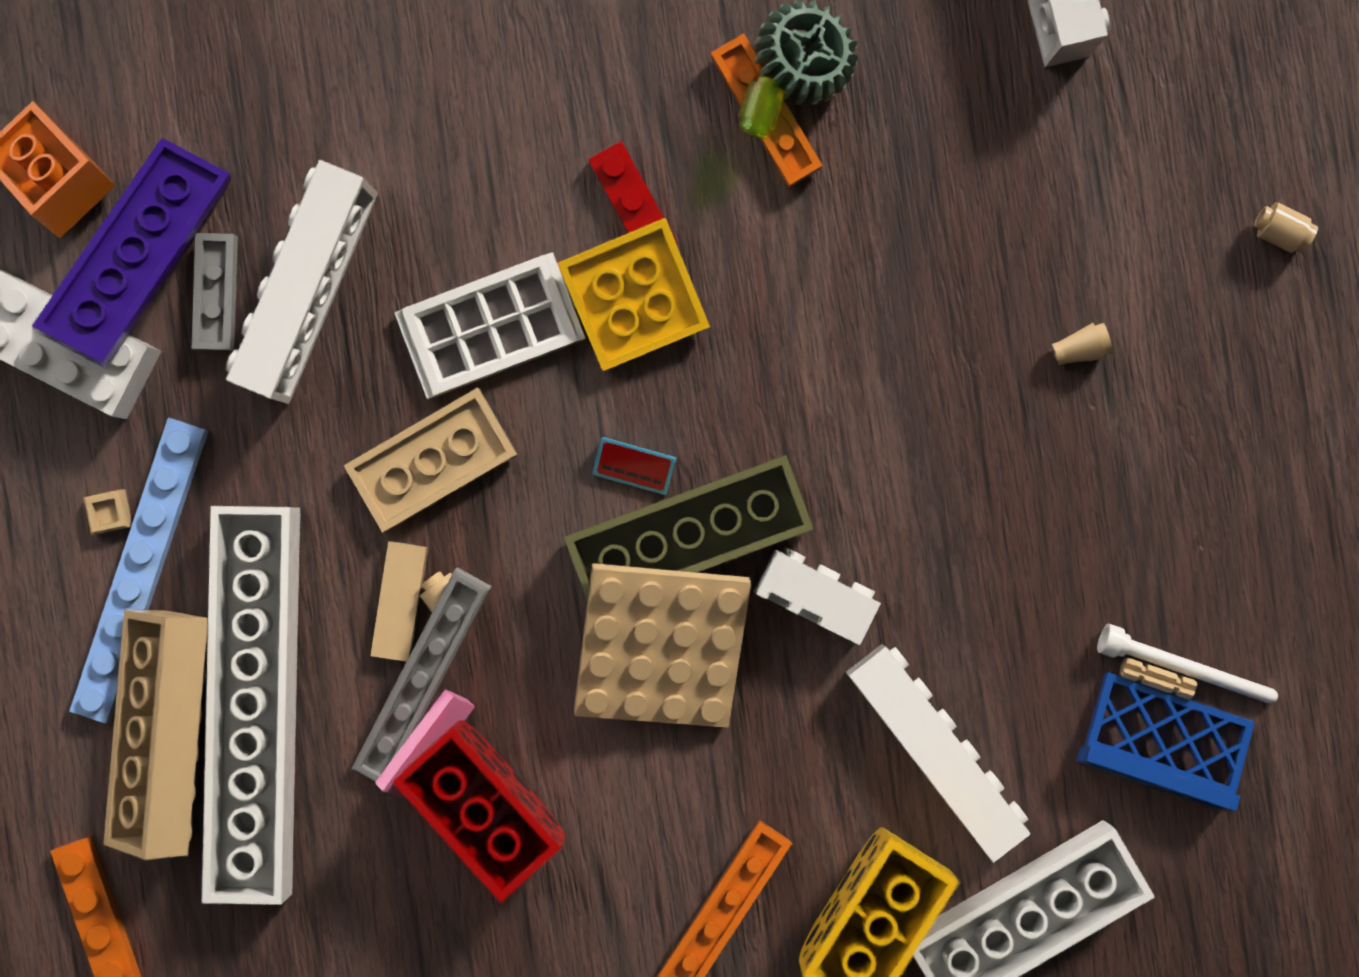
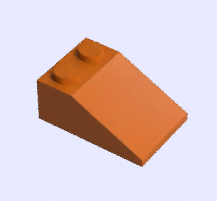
(49, 171)

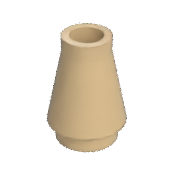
(1084, 345)

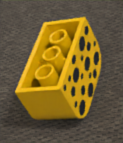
(878, 912)

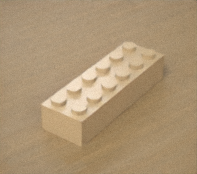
(156, 733)

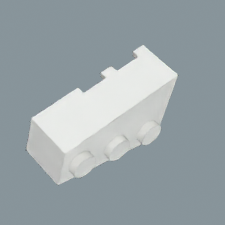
(817, 595)

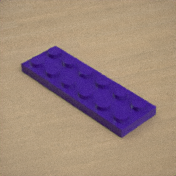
(132, 253)

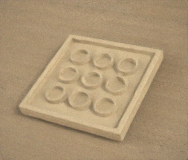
(661, 645)

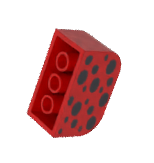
(481, 809)

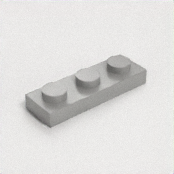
(214, 292)

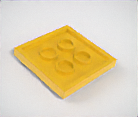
(633, 294)

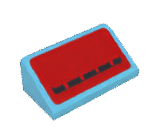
(634, 466)

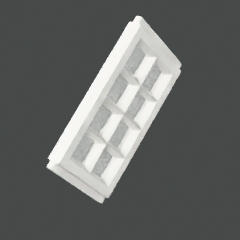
(489, 325)

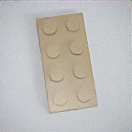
(430, 460)

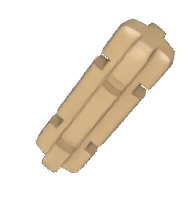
(1158, 678)

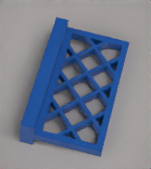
(1158, 775)

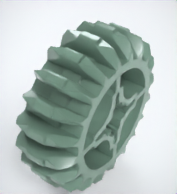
(827, 52)

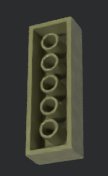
(698, 525)

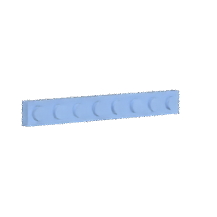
(139, 563)

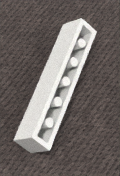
(938, 752)

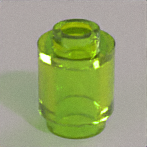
(761, 107)

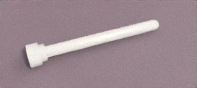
(1115, 642)

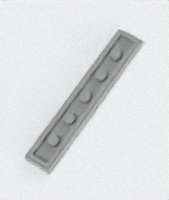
(423, 672)

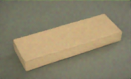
(399, 601)

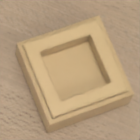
(108, 512)

